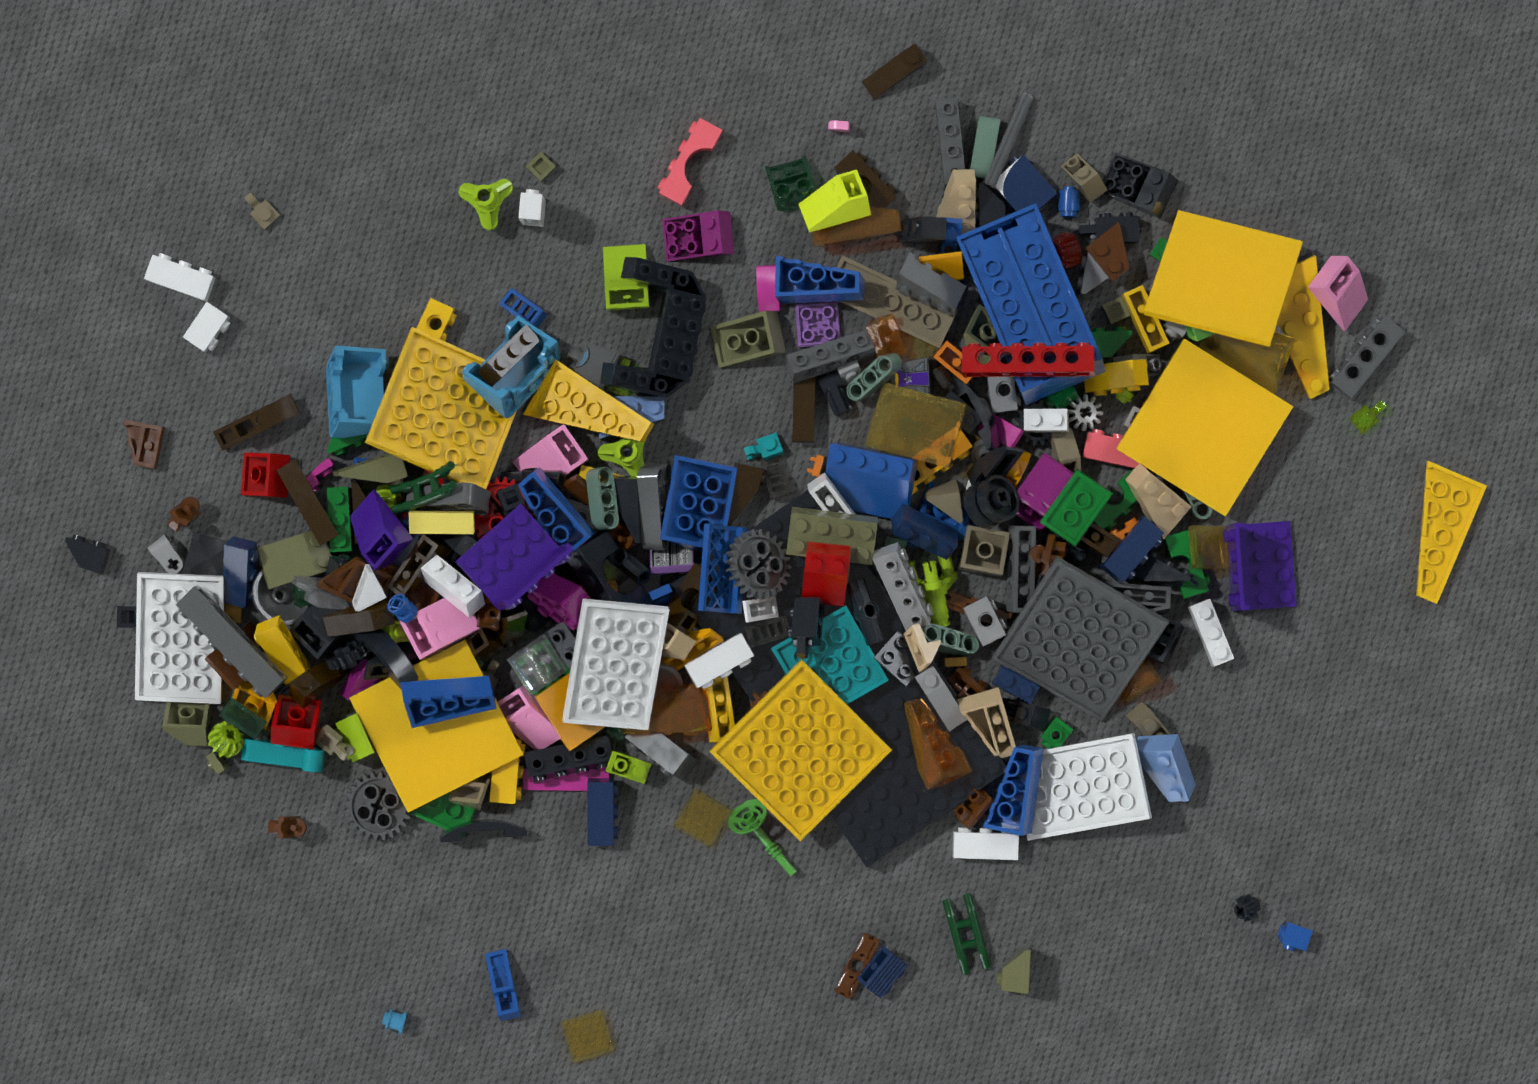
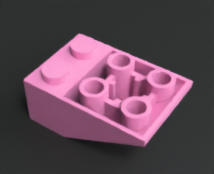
(1340, 290)
(554, 452)
(438, 628)
(528, 719)

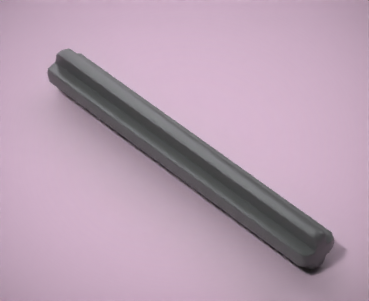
(1008, 140)

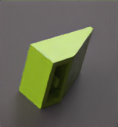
(620, 292)

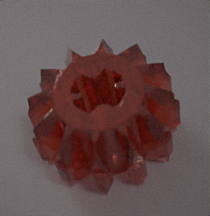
(1068, 249)

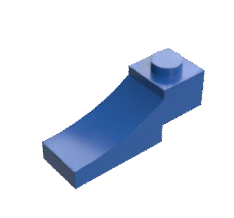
(662, 595)
(503, 985)

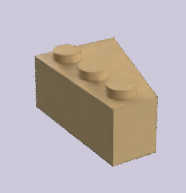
(960, 198)
(1157, 500)
(676, 643)
(990, 720)

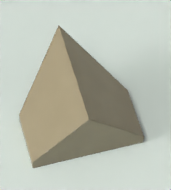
(947, 499)
(472, 793)

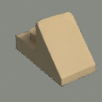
(921, 650)

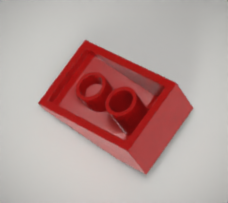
(826, 572)

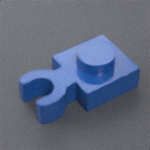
(953, 229)

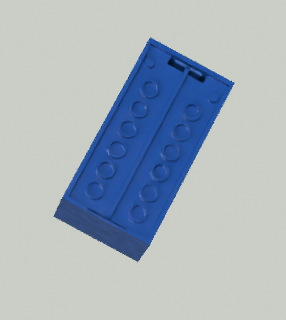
(1027, 293)

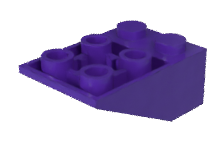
(378, 532)

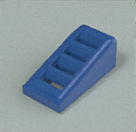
(538, 317)

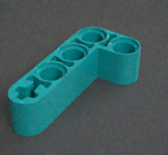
(265, 752)

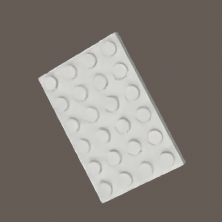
(168, 648)
(615, 664)
(1090, 787)

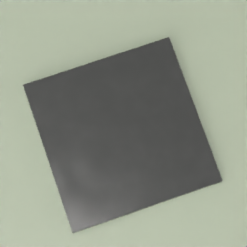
(1080, 639)

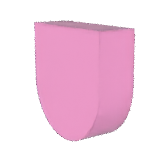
(841, 126)

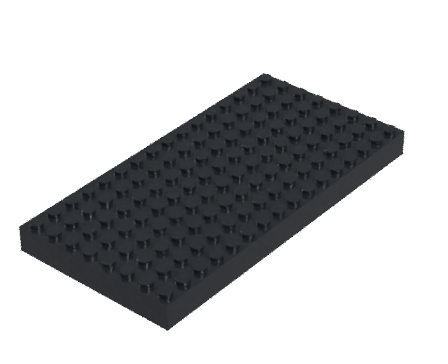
(892, 798)

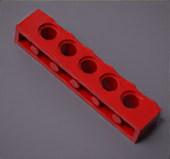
(1038, 368)

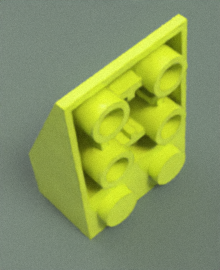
(836, 202)

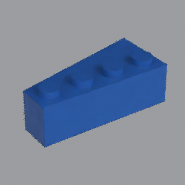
(811, 283)
(554, 511)
(446, 699)
(1017, 794)

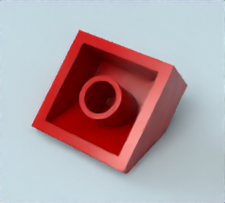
(261, 475)
(295, 725)

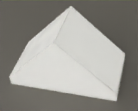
(368, 590)
(760, 609)

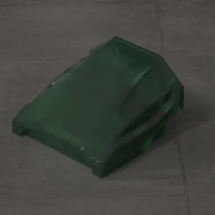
(790, 183)

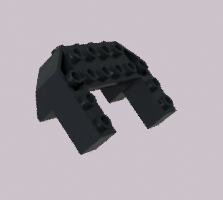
(675, 331)

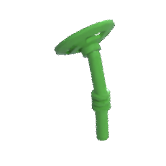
(753, 824)

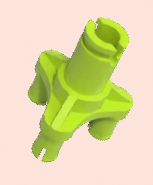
(488, 209)
(615, 453)
(937, 587)

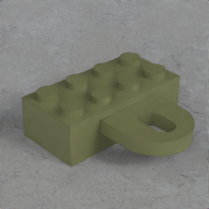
(833, 528)

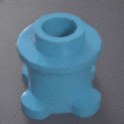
(394, 1020)

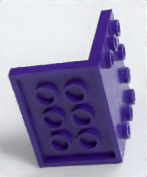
(513, 559)
(1260, 565)

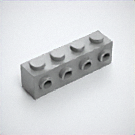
(902, 586)

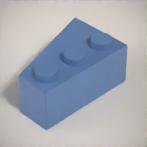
(649, 407)
(1167, 765)

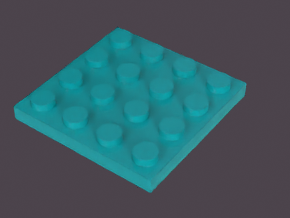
(841, 660)

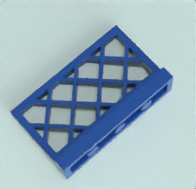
(729, 596)

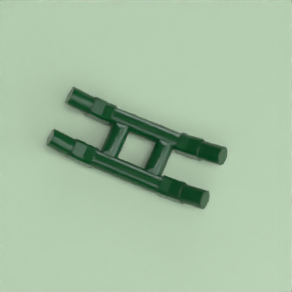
(415, 486)
(973, 922)

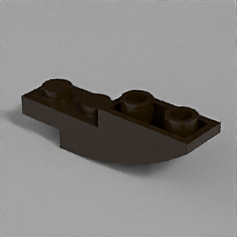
(256, 422)

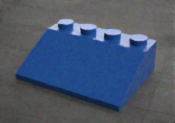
(871, 478)
(696, 496)

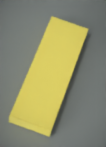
(441, 522)

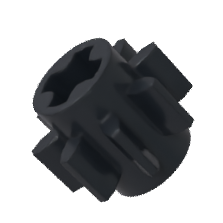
(1247, 908)

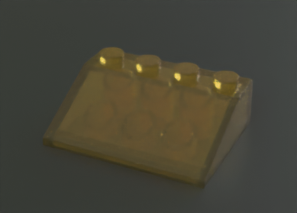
(1255, 361)
(916, 425)

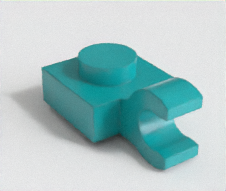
(767, 447)

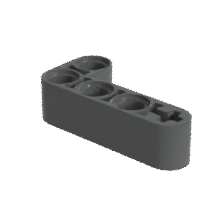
(464, 497)
(652, 503)

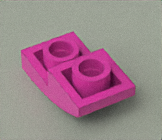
(766, 288)
(1008, 433)
(323, 469)

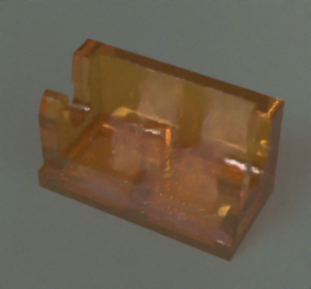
(886, 336)

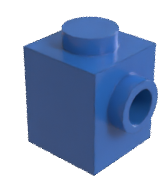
(1294, 936)

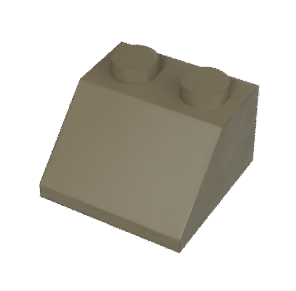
(984, 551)

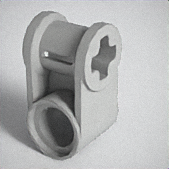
(165, 553)

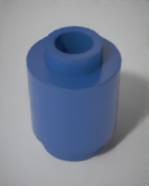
(1069, 202)

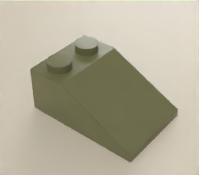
(748, 339)
(382, 469)
(293, 556)

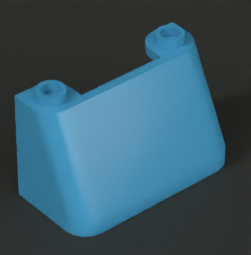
(522, 378)
(354, 389)

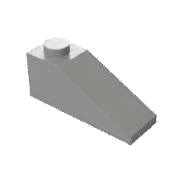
(940, 698)

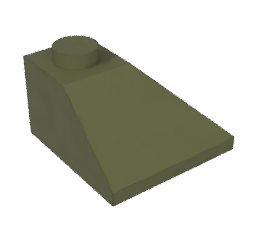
(980, 331)
(188, 722)
(1016, 973)

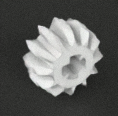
(1082, 405)

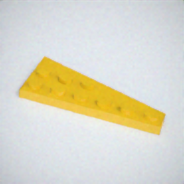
(1303, 321)
(577, 402)
(1446, 518)

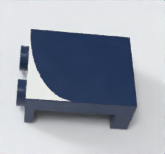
(1024, 185)

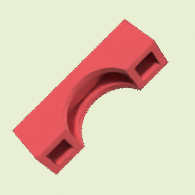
(702, 138)

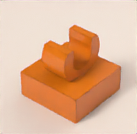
(819, 466)

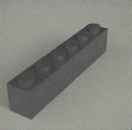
(231, 642)

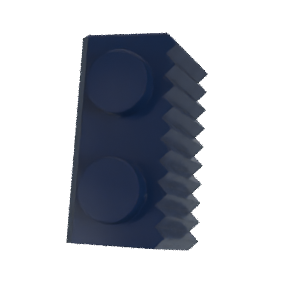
(1015, 684)
(882, 972)

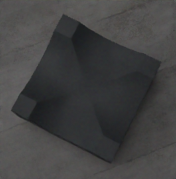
(205, 555)

